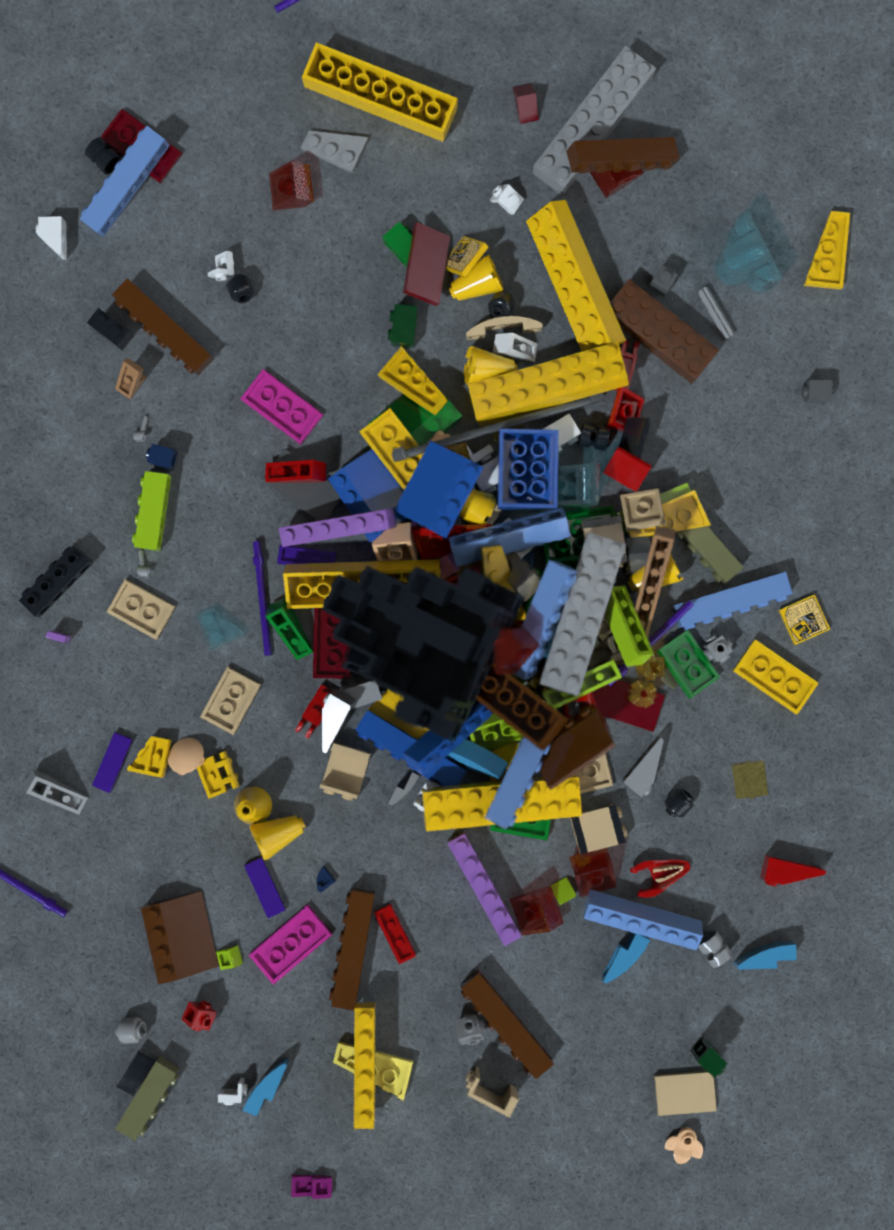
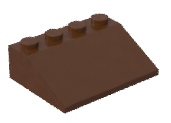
(576, 746)
(179, 937)

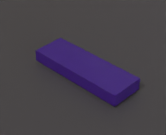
(298, 555)
(112, 762)
(265, 887)

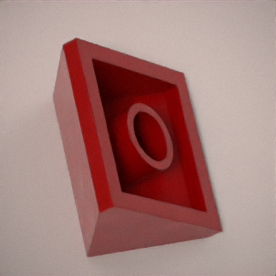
(624, 405)
(627, 469)

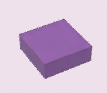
(58, 636)

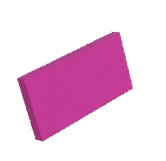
(282, 406)
(290, 944)

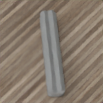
(716, 312)

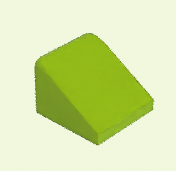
(563, 890)
(229, 957)

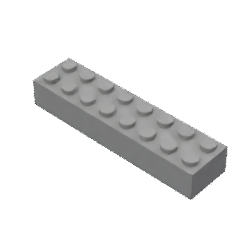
(595, 116)
(582, 614)

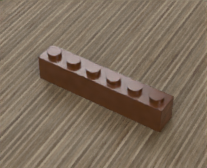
(622, 154)
(162, 326)
(353, 948)
(507, 1025)

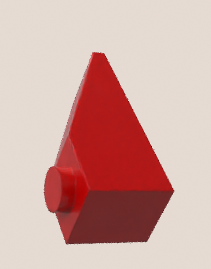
(295, 472)
(783, 871)

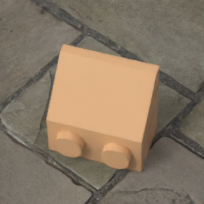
(396, 544)

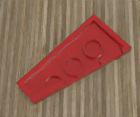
(434, 545)

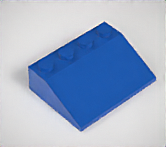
(527, 469)
(368, 487)
(438, 489)

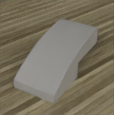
(400, 792)

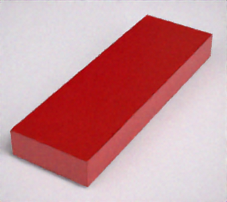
(395, 933)

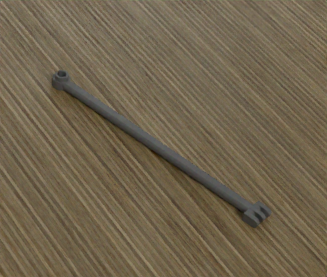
(400, 454)

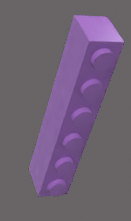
(338, 527)
(484, 888)

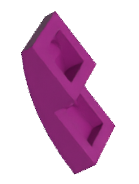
(311, 1185)

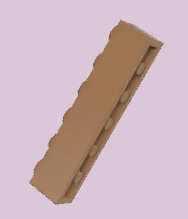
(654, 575)

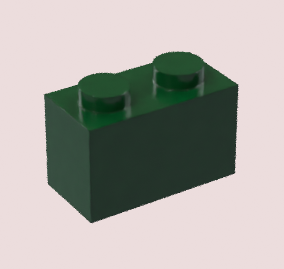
(404, 325)
(709, 1057)

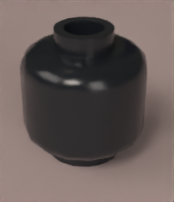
(240, 288)
(501, 304)
(679, 803)

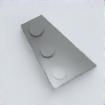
(335, 148)

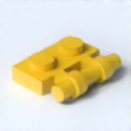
(212, 778)

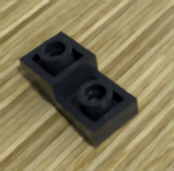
(135, 1073)

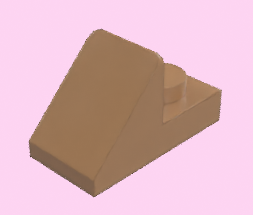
(130, 378)

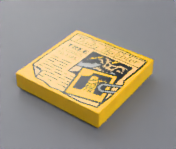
(465, 256)
(804, 619)

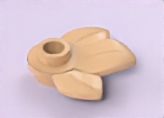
(683, 1148)

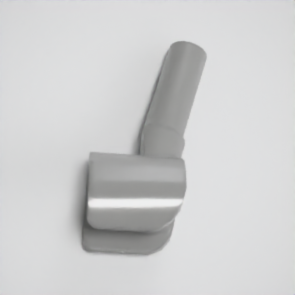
(140, 436)
(142, 570)

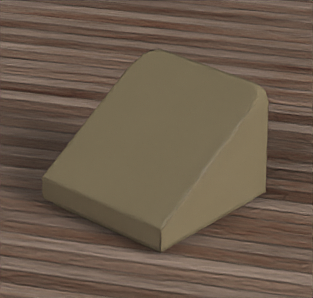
(669, 680)

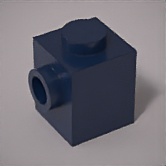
(161, 457)

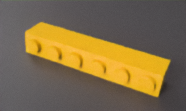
(364, 1064)

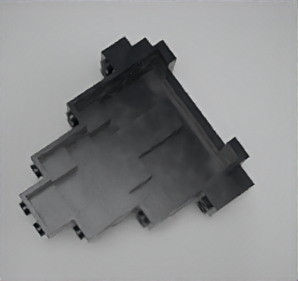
(424, 639)

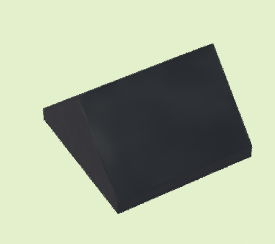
(634, 435)

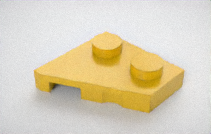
(152, 758)

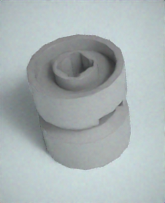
(715, 951)

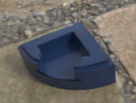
(324, 879)

